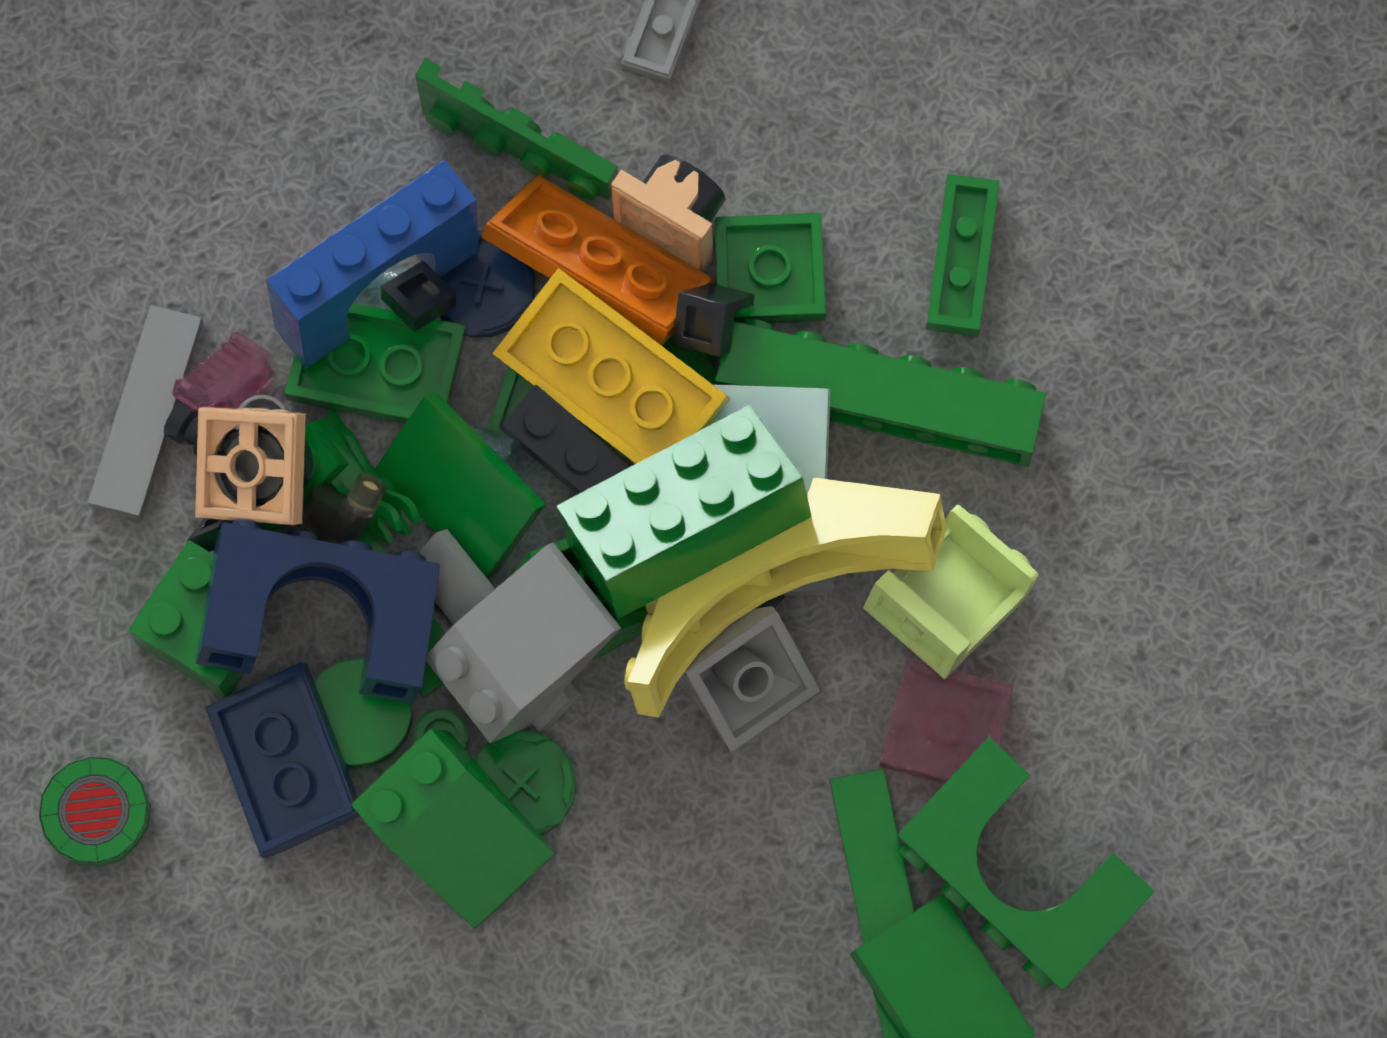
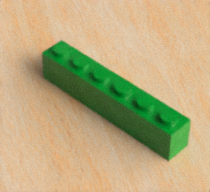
(892, 394)

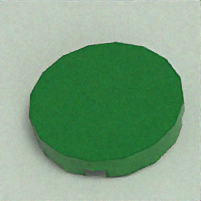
(363, 725)

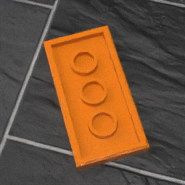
(620, 267)

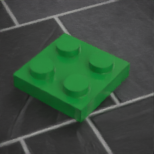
(776, 261)

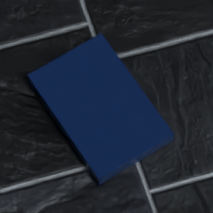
(283, 760)

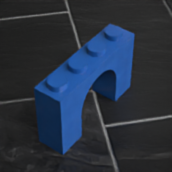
(314, 293)

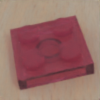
(942, 720)

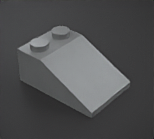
(522, 644)

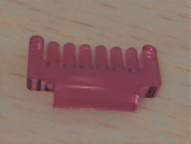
(227, 377)

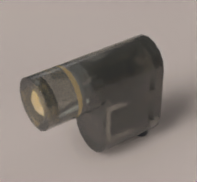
(341, 517)

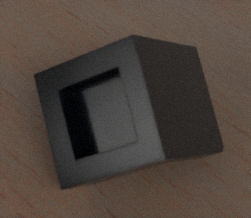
(707, 317)

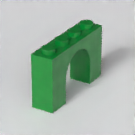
(1053, 939)

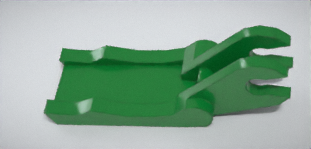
(391, 503)

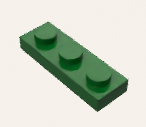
(962, 255)

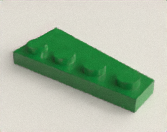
(513, 133)

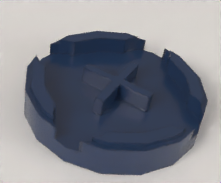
(489, 291)

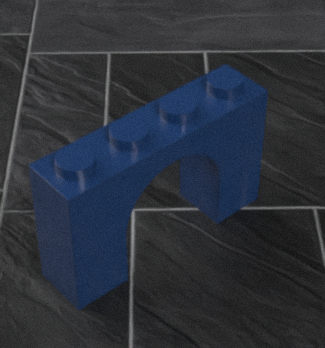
(390, 590)

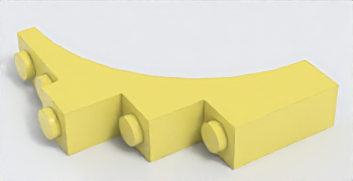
(849, 532)

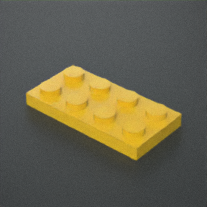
(608, 371)

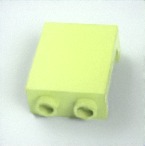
(958, 603)

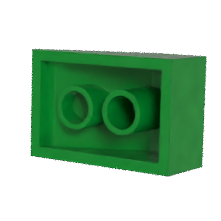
(453, 826)

